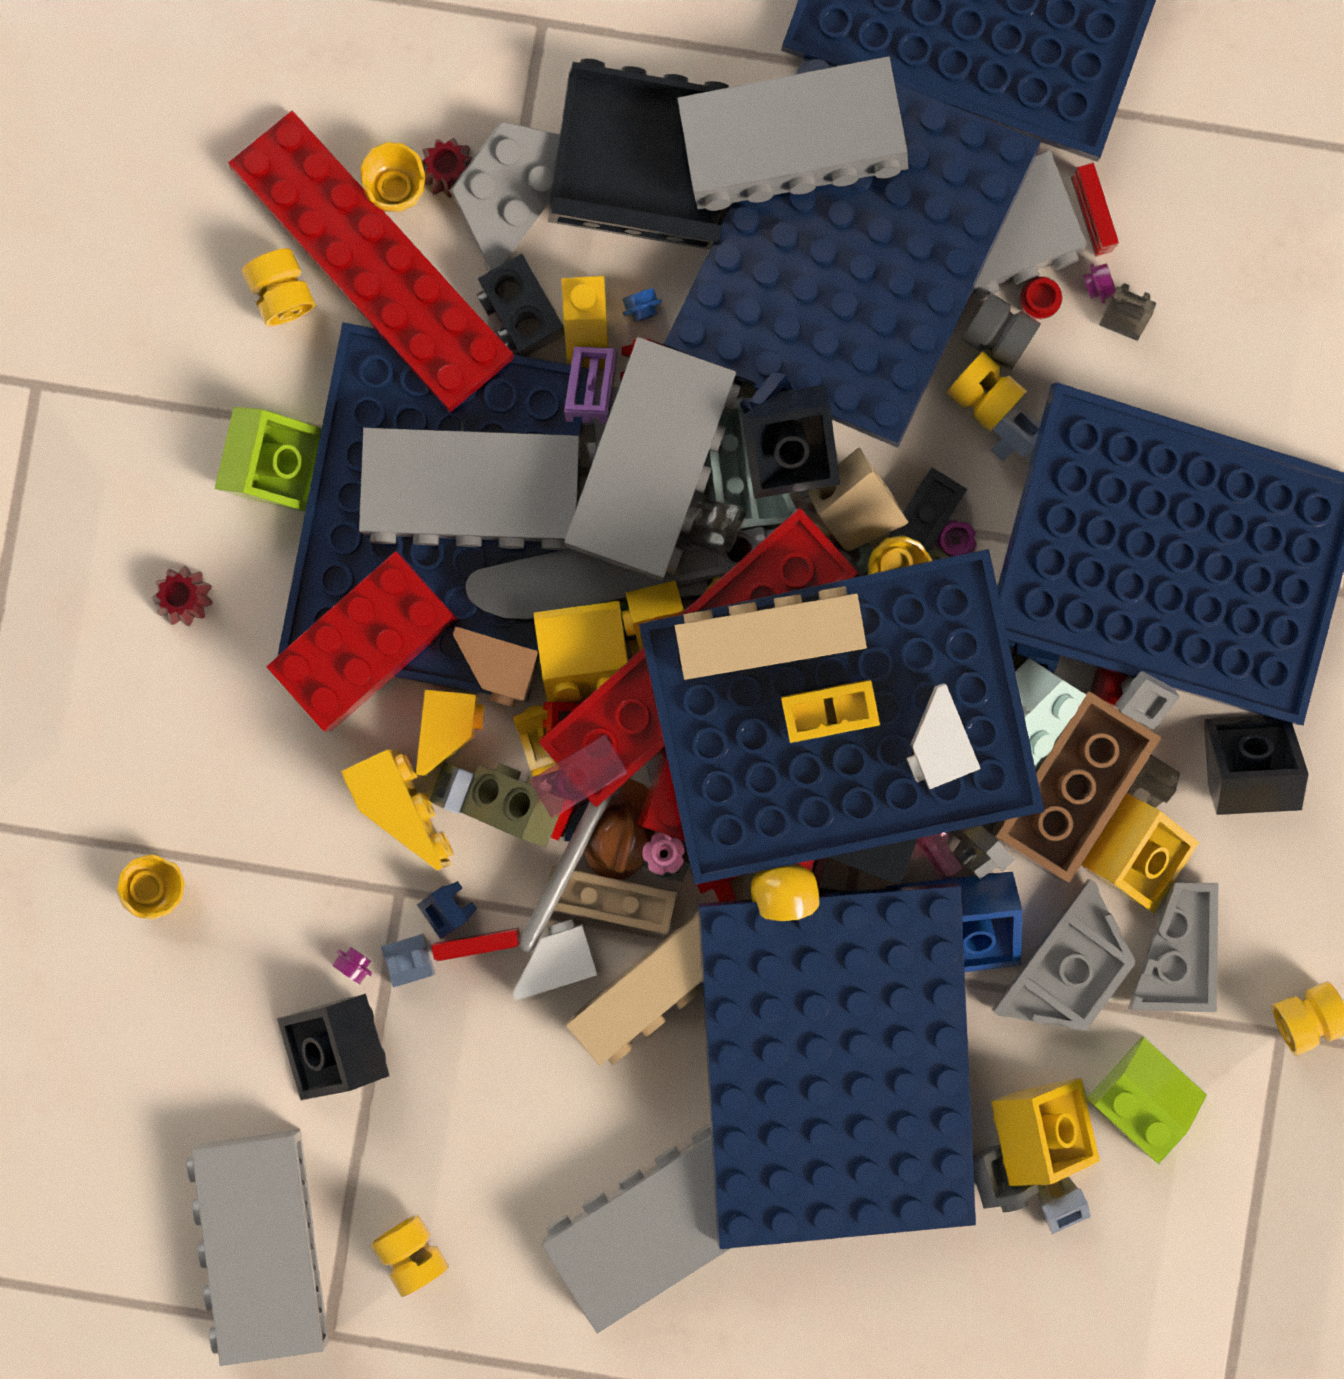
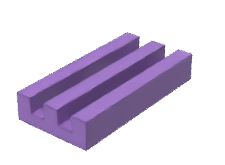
(590, 410)

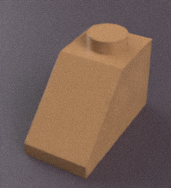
(499, 665)

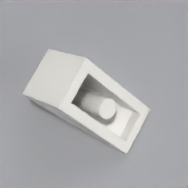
(941, 743)
(558, 960)

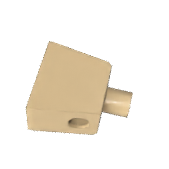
(858, 507)

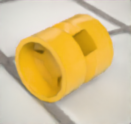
(277, 283)
(1001, 395)
(1305, 1021)
(405, 1240)

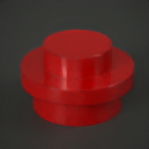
(1041, 298)

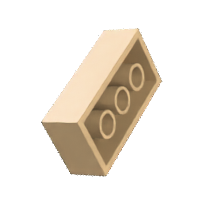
(770, 635)
(641, 995)

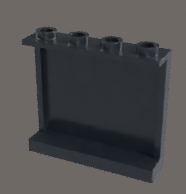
(627, 157)

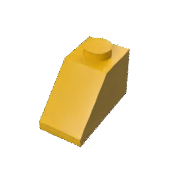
(585, 315)
(446, 727)

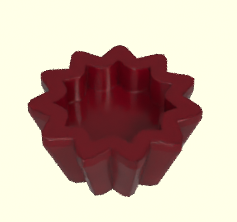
(445, 165)
(182, 596)

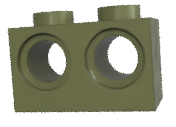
(508, 804)

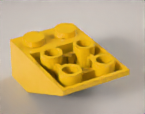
(389, 798)

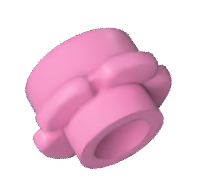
(661, 865)

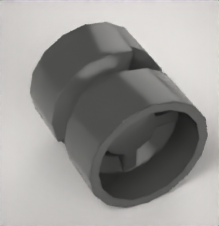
(1001, 331)

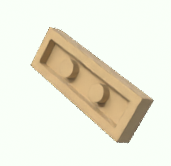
(617, 901)

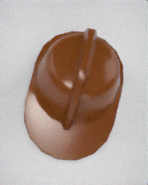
(618, 839)

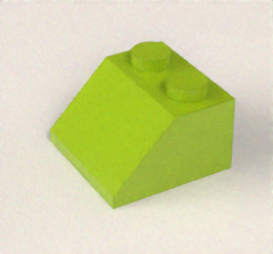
(268, 458)
(1149, 1100)

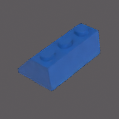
(988, 919)

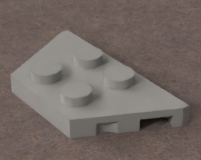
(506, 188)
(1071, 968)

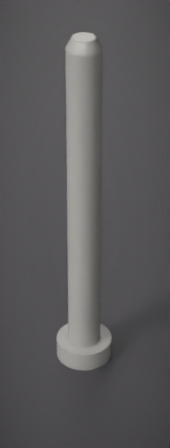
(562, 874)

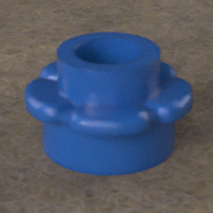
(641, 305)

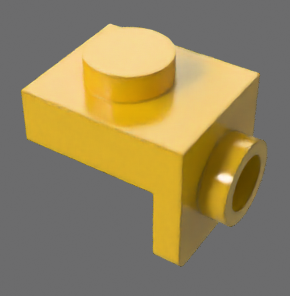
(530, 729)

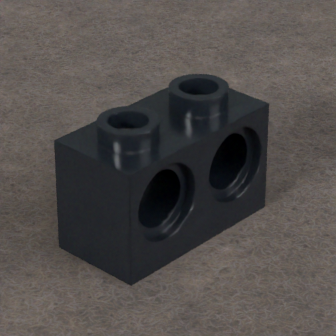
(528, 303)

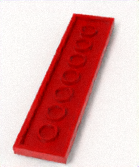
(371, 261)
(625, 704)

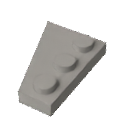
(1182, 953)

